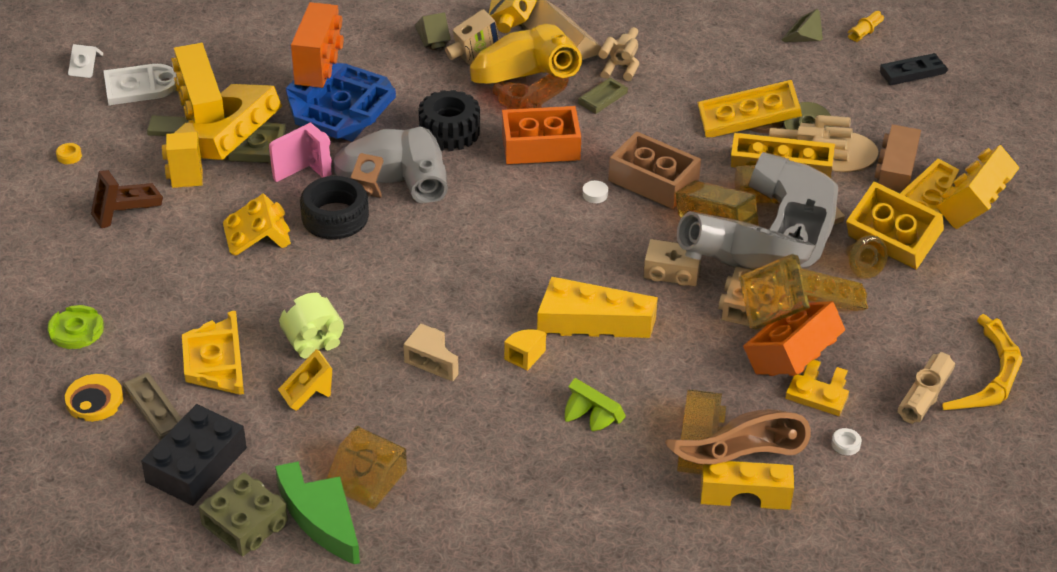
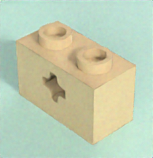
(668, 263)

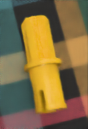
(865, 26)

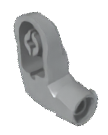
(407, 156)
(804, 197)
(737, 241)

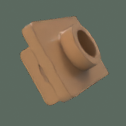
(368, 180)

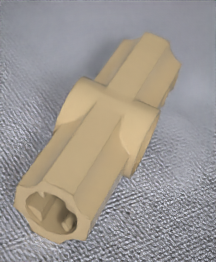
(926, 387)

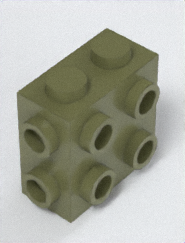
(243, 514)

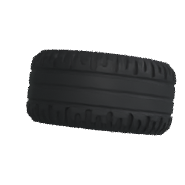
(334, 223)

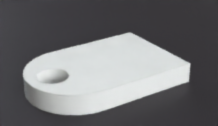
(139, 83)

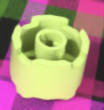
(312, 324)

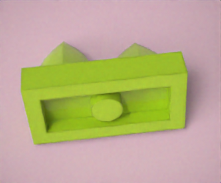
(585, 397)

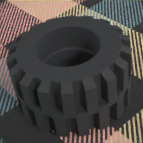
(451, 118)

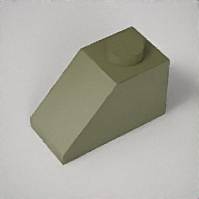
(433, 30)

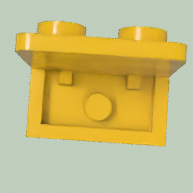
(254, 222)

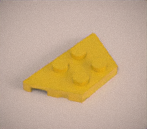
(214, 356)

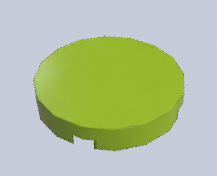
(79, 334)

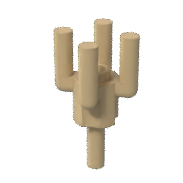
(621, 53)
(821, 133)

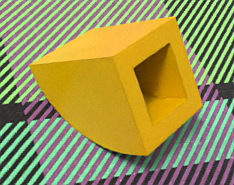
(525, 347)

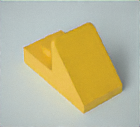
(311, 376)

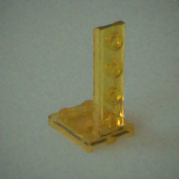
(786, 289)

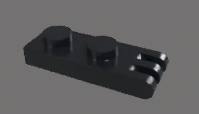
(912, 69)

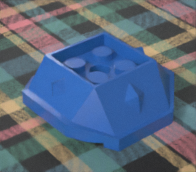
(345, 103)

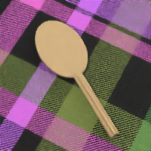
(861, 154)

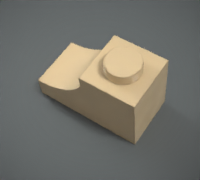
(428, 352)

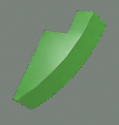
(319, 510)

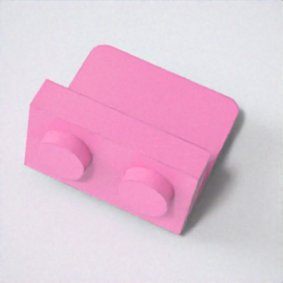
(299, 150)

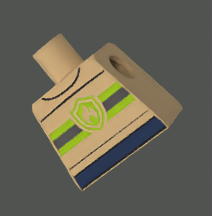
(473, 37)

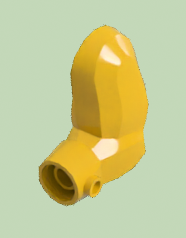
(527, 53)

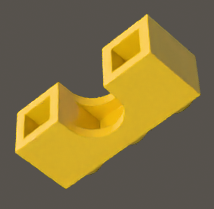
(768, 481)

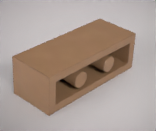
(898, 157)

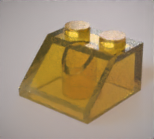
(368, 466)

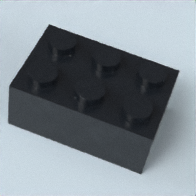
(194, 454)

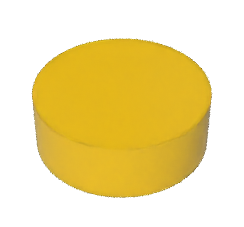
(68, 153)

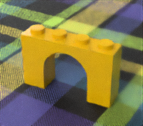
(245, 110)

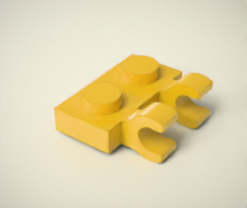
(817, 394)

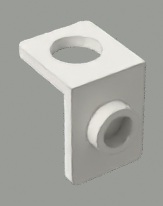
(83, 60)

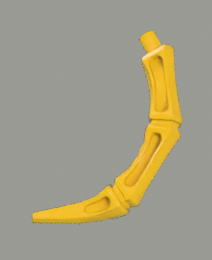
(1010, 361)

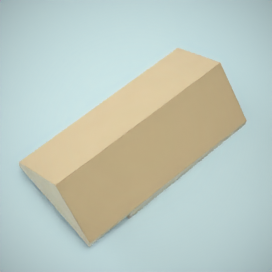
(547, 13)

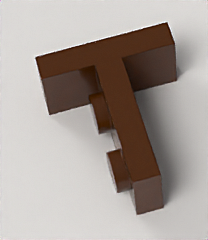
(112, 197)

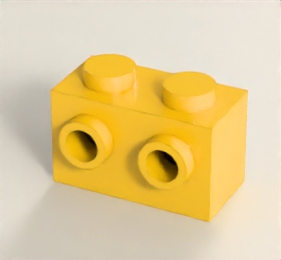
(183, 159)

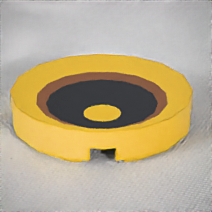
(94, 397)

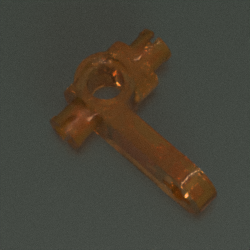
(523, 96)

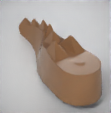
(748, 433)

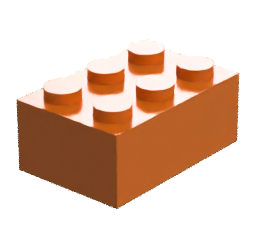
(316, 44)
(541, 135)
(794, 340)

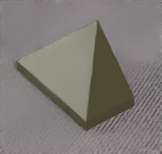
(806, 28)

